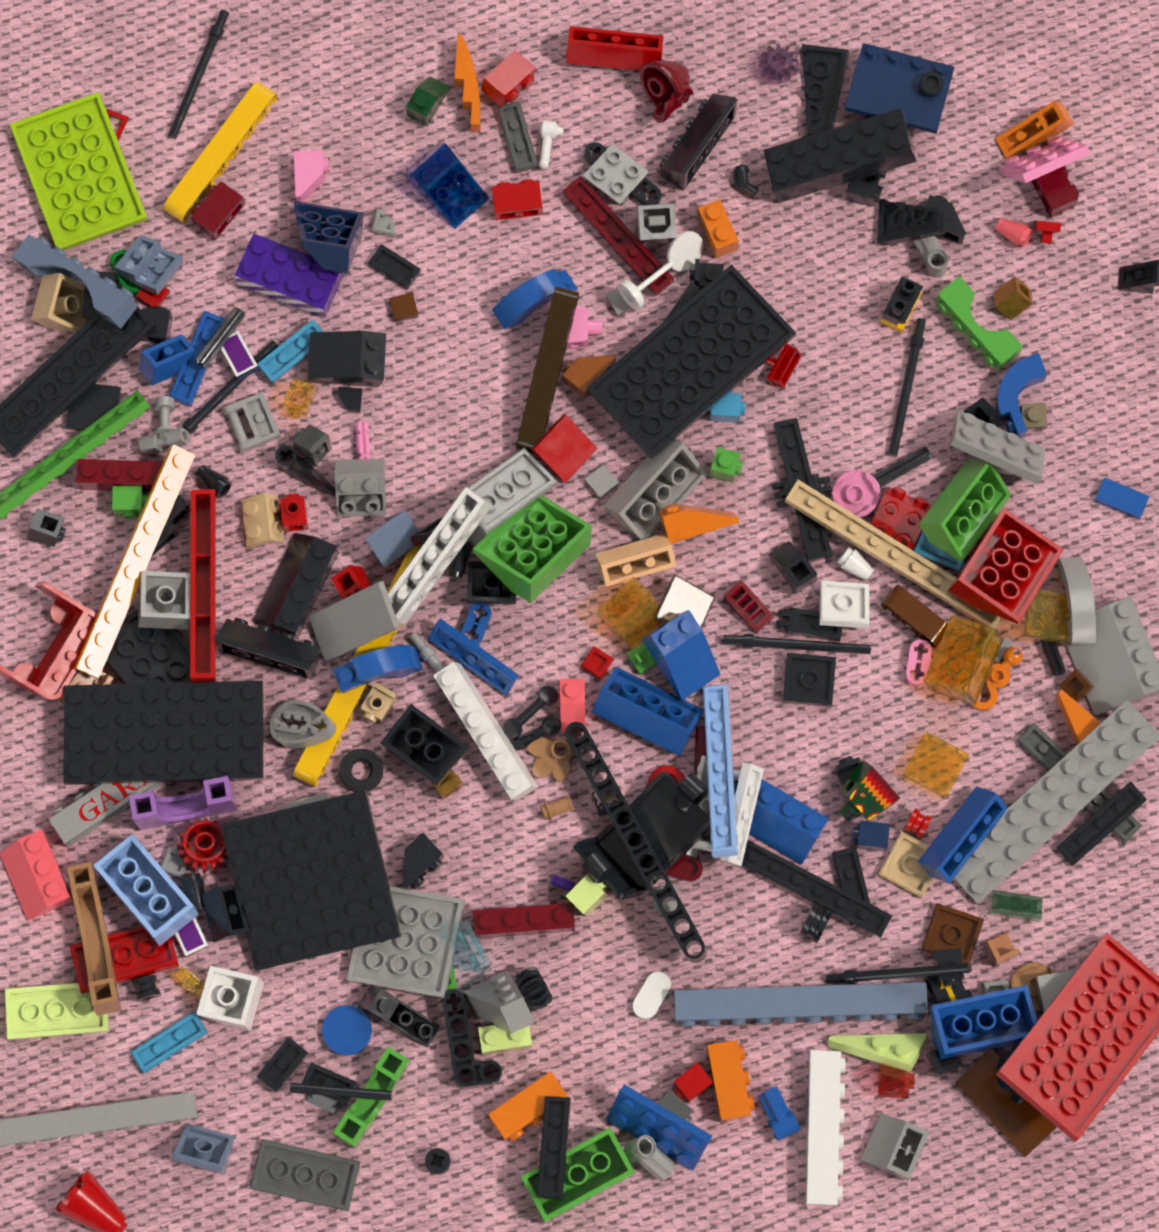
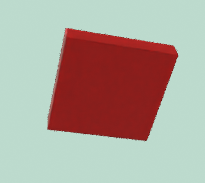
(564, 448)

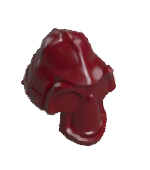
(666, 86)

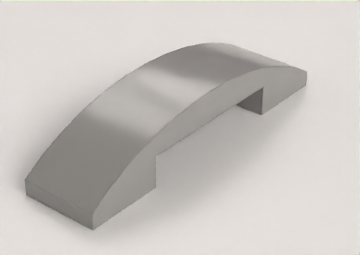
(1079, 599)

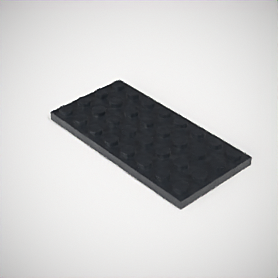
(691, 361)
(163, 732)

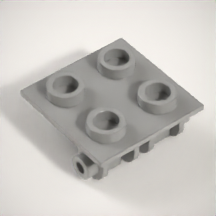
(615, 174)

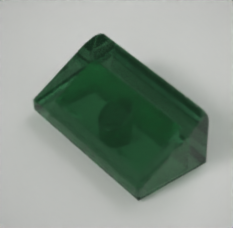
(1016, 906)

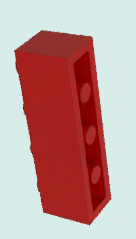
(612, 48)

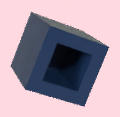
(871, 836)

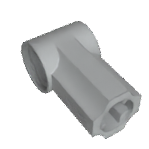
(931, 251)
(649, 1157)

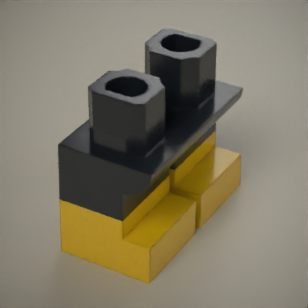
(901, 304)

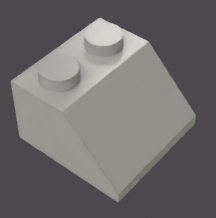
(164, 600)

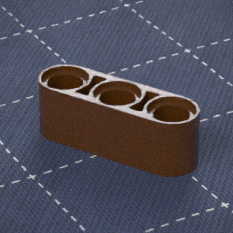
(915, 614)

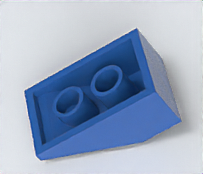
(682, 654)

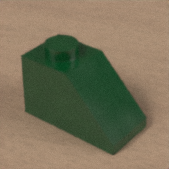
(426, 100)

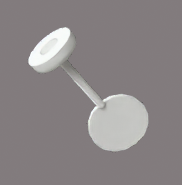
(680, 257)

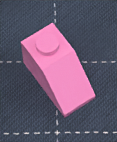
(309, 172)

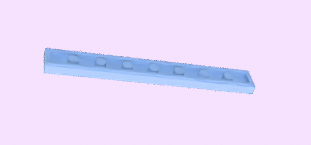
(720, 771)

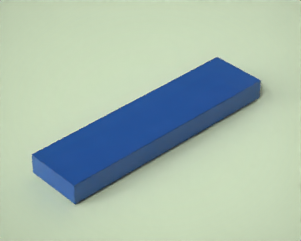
(190, 374)
(473, 657)

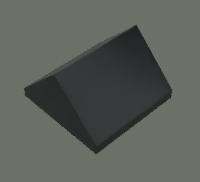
(486, 587)

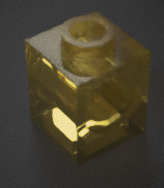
(299, 388)

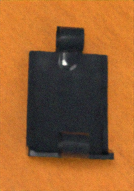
(670, 822)

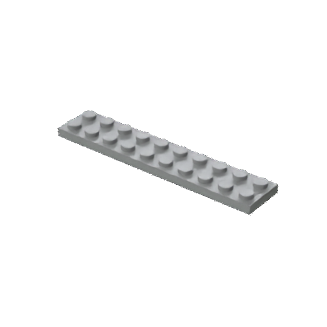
(1057, 799)

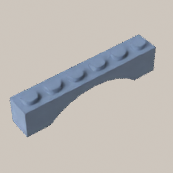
(40, 259)

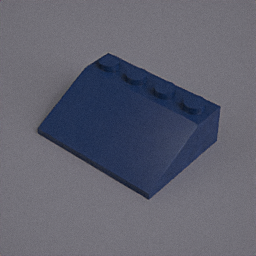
(891, 81)

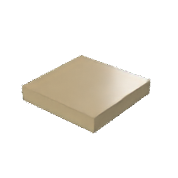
(903, 865)

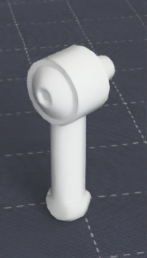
(549, 131)

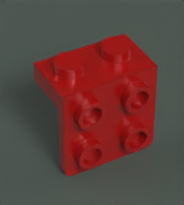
(900, 516)

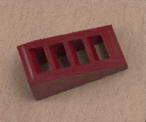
(735, 605)

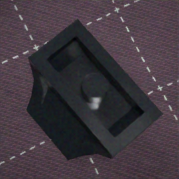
(321, 1076)

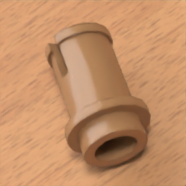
(556, 807)

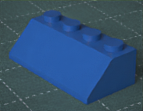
(647, 711)
(785, 822)
(982, 1022)

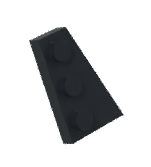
(906, 222)

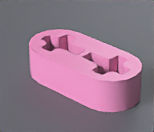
(912, 661)

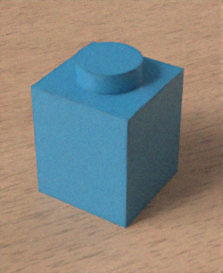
(729, 409)

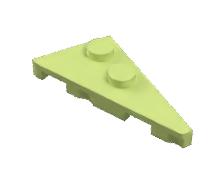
(888, 1049)

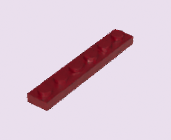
(616, 234)

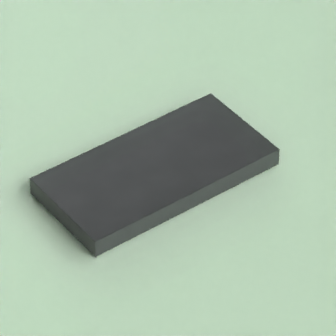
(305, 1175)

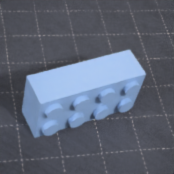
(146, 889)

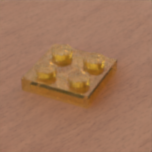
(1048, 617)
(935, 764)

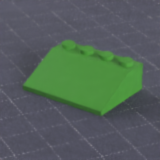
(534, 547)

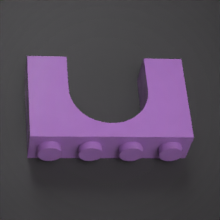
(155, 811)

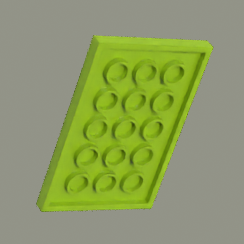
(78, 172)

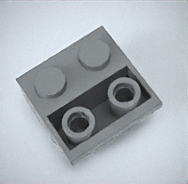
(360, 487)
(895, 1146)

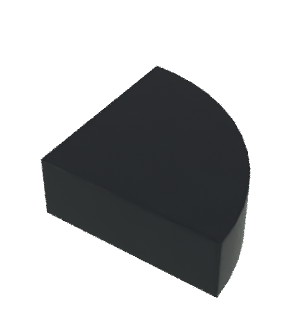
(351, 398)

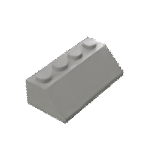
(652, 486)

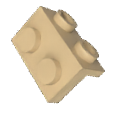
(262, 520)

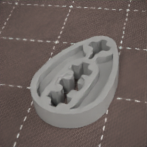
(303, 713)

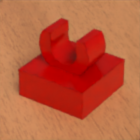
(1047, 229)

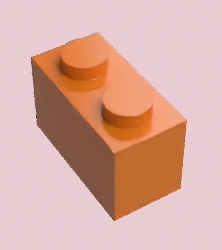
(717, 228)

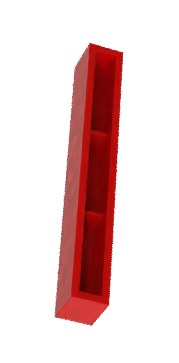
(203, 586)

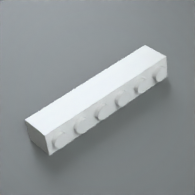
(485, 731)
(823, 1128)

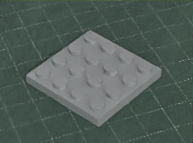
(423, 954)

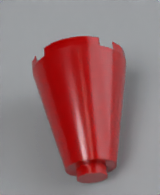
(91, 1206)

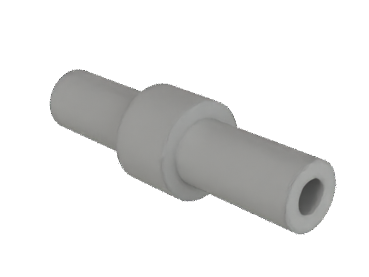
(427, 653)

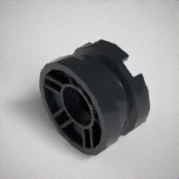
(815, 923)

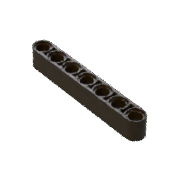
(547, 368)

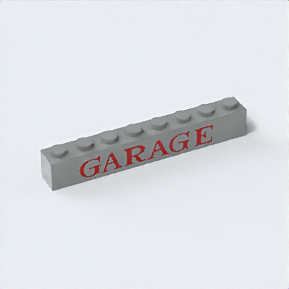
(95, 809)

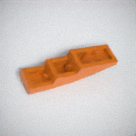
(466, 77)

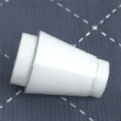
(854, 563)

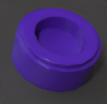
(562, 882)

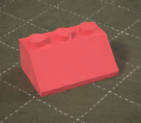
(36, 875)

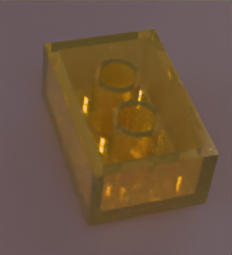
(963, 660)

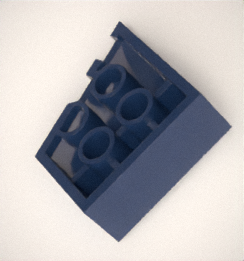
(329, 234)

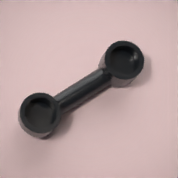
(513, 726)

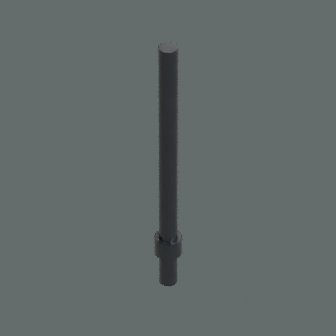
(215, 34)
(916, 343)
(191, 424)
(749, 641)
(853, 976)

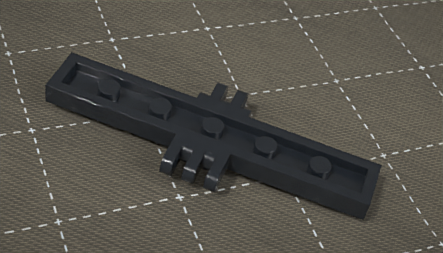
(797, 468)

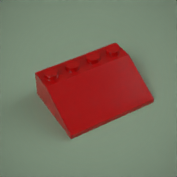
(1006, 568)

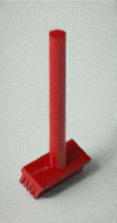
(783, 366)

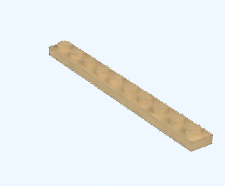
(882, 548)

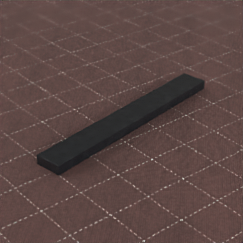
(815, 889)

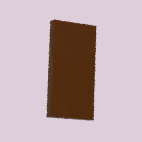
(1018, 1123)

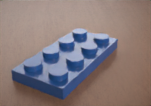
(670, 1132)

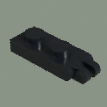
(806, 623)

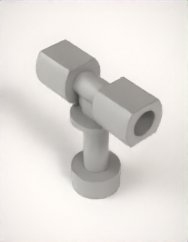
(164, 434)

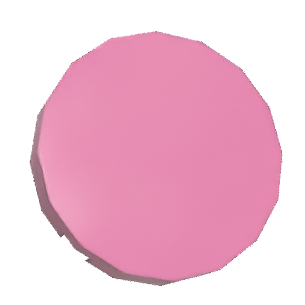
(857, 492)

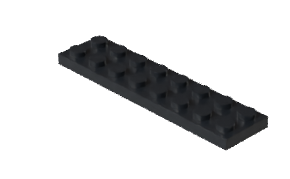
(67, 377)

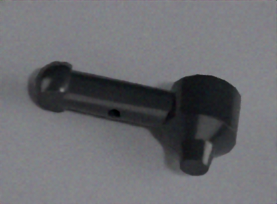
(550, 726)

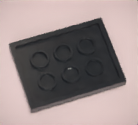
(149, 654)

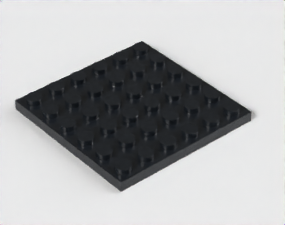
(311, 880)

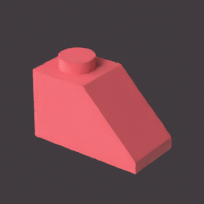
(572, 702)

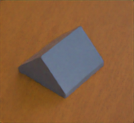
(392, 539)
(204, 1149)

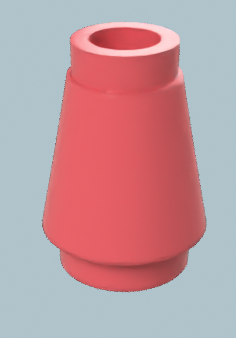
(1014, 231)

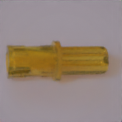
(190, 982)

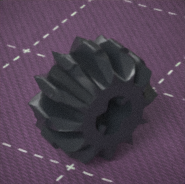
(533, 988)

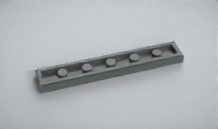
(1049, 754)

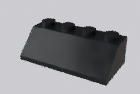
(699, 140)
(297, 584)
(269, 648)

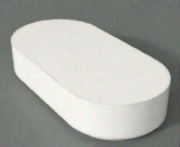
(651, 995)

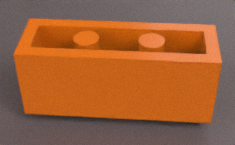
(730, 1080)
(525, 1107)

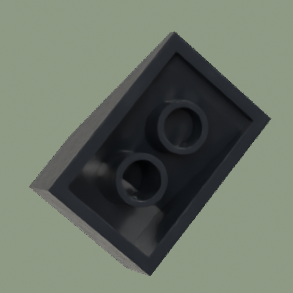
(347, 357)
(424, 745)

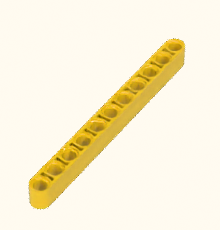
(341, 706)

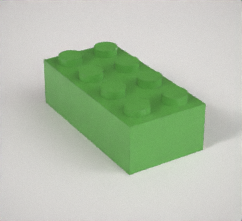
(589, 1172)

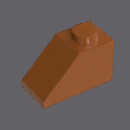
(585, 371)

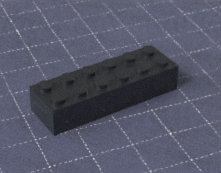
(840, 155)

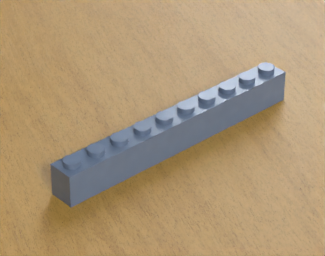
(800, 1002)

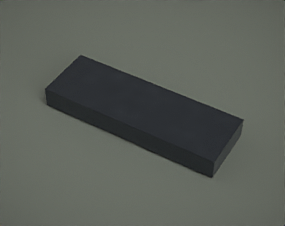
(850, 873)

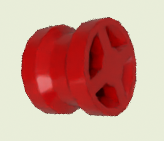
(918, 823)

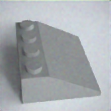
(1120, 661)

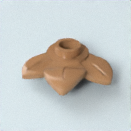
(547, 759)

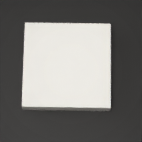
(844, 604)

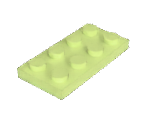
(51, 1012)

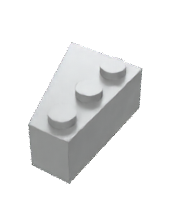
(499, 1003)

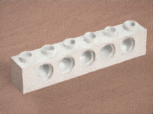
(437, 554)

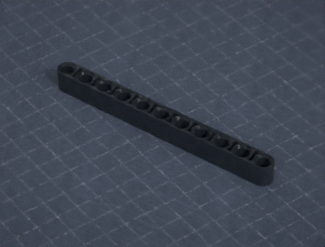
(639, 852)

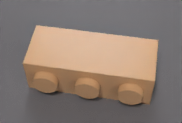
(635, 559)

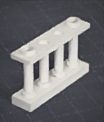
(745, 801)

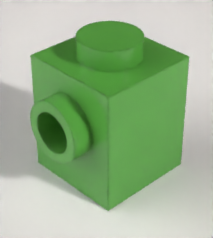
(726, 465)
(128, 501)

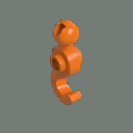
(999, 677)

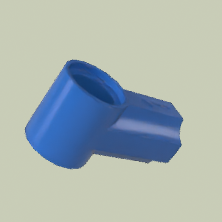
(779, 1116)

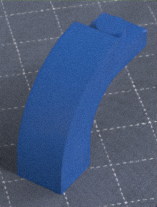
(530, 296)
(1020, 376)
(382, 663)

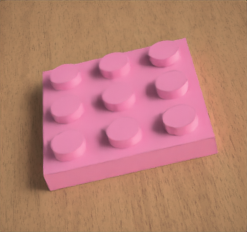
(1044, 159)

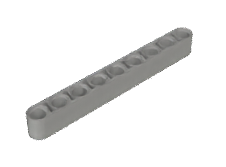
(98, 1119)

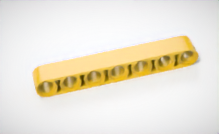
(219, 151)

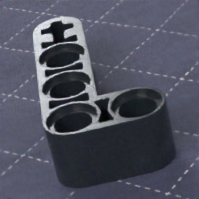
(464, 1039)

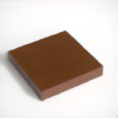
(952, 930)

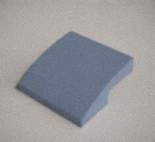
(148, 264)

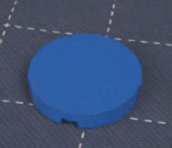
(347, 1030)

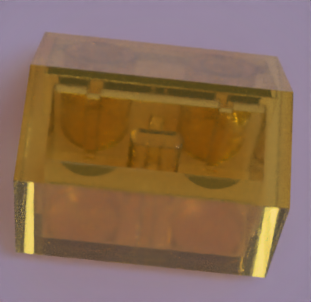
(630, 613)

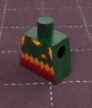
(866, 793)

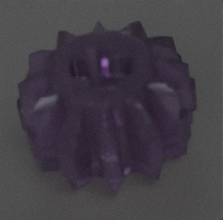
(770, 66)

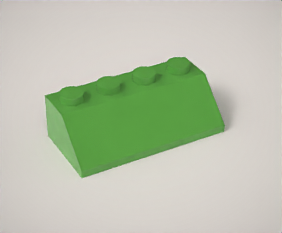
(965, 508)

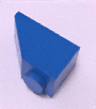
(165, 359)

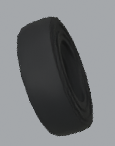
(350, 760)

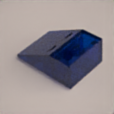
(446, 184)

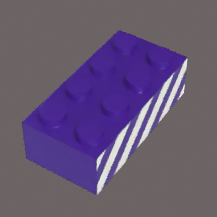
(287, 276)

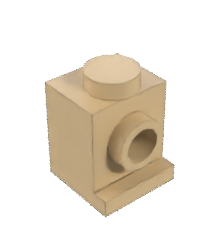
(380, 713)

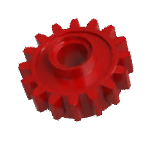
(202, 857)

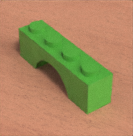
(997, 346)
(364, 1111)

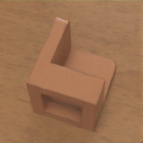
(1001, 949)

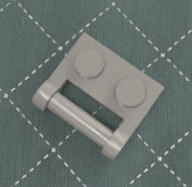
(259, 418)

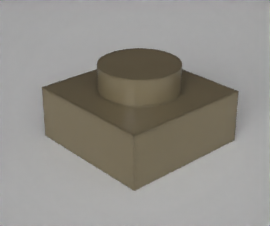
(1034, 415)

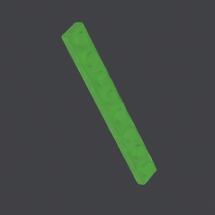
(69, 453)

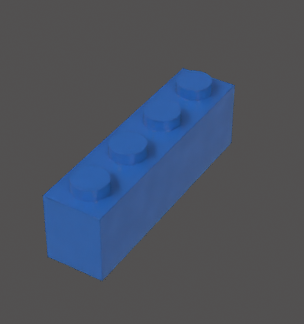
(962, 834)

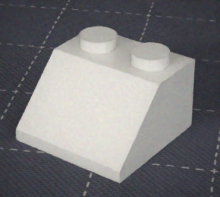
(230, 998)

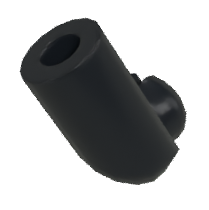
(740, 178)

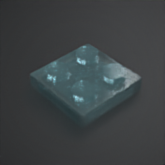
(477, 956)

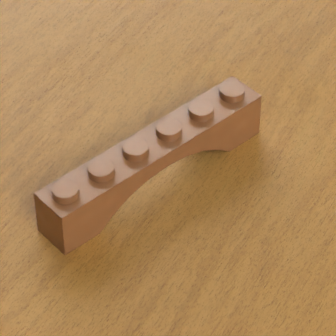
(94, 939)

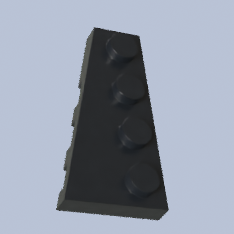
(823, 81)

